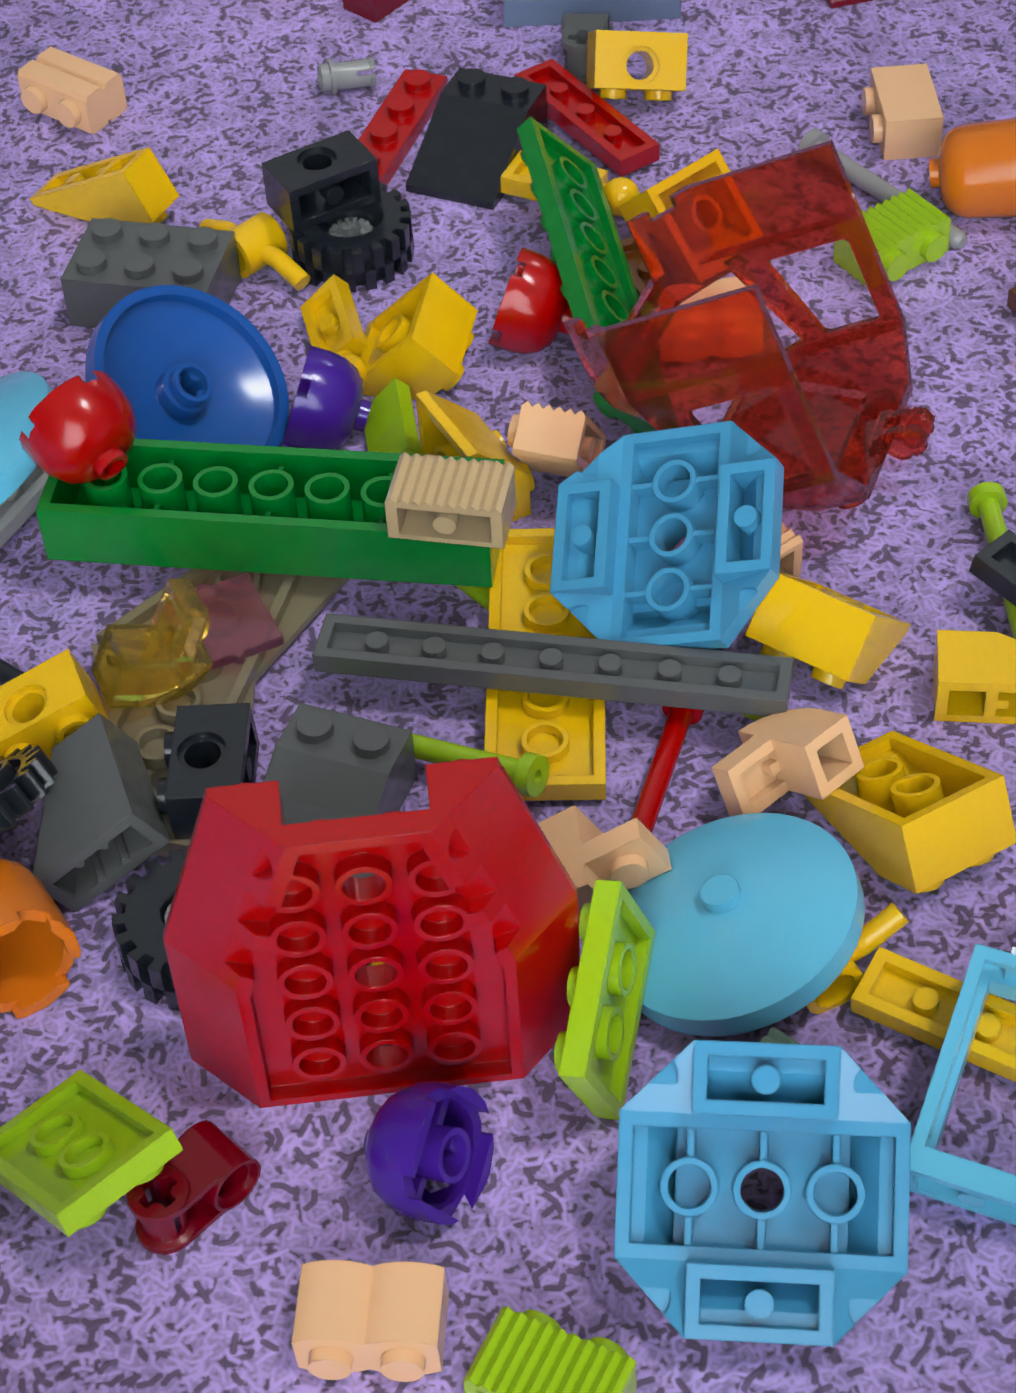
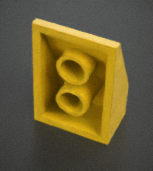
(920, 812)

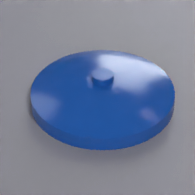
(191, 368)

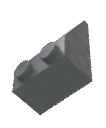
(343, 762)

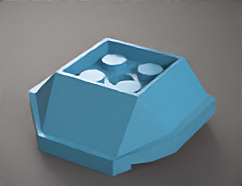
(633, 508)
(779, 1271)

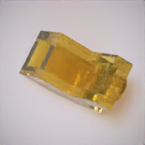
(156, 660)

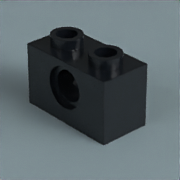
(321, 181)
(206, 750)

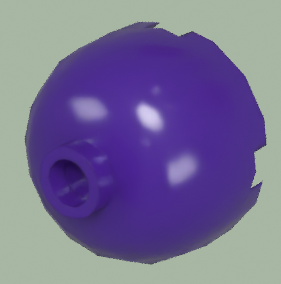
(326, 403)
(434, 1136)

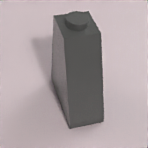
(96, 815)

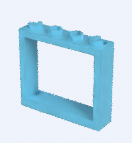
(940, 1173)

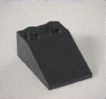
(475, 136)

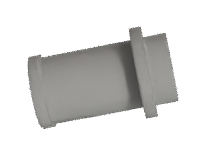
(343, 75)

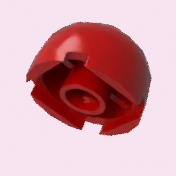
(531, 306)
(82, 430)

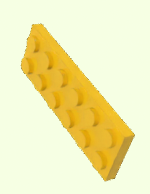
(559, 727)

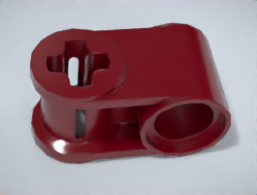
(194, 1188)

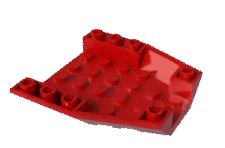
(460, 910)

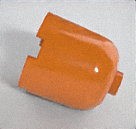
(977, 169)
(34, 943)

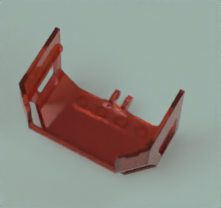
(821, 404)

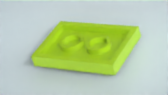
(605, 999)
(81, 1151)

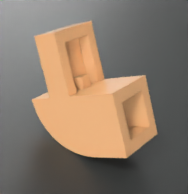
(785, 752)
(621, 854)

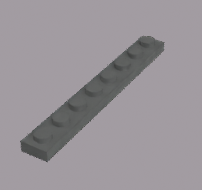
(554, 665)

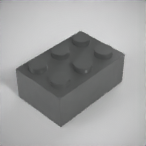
(129, 256)

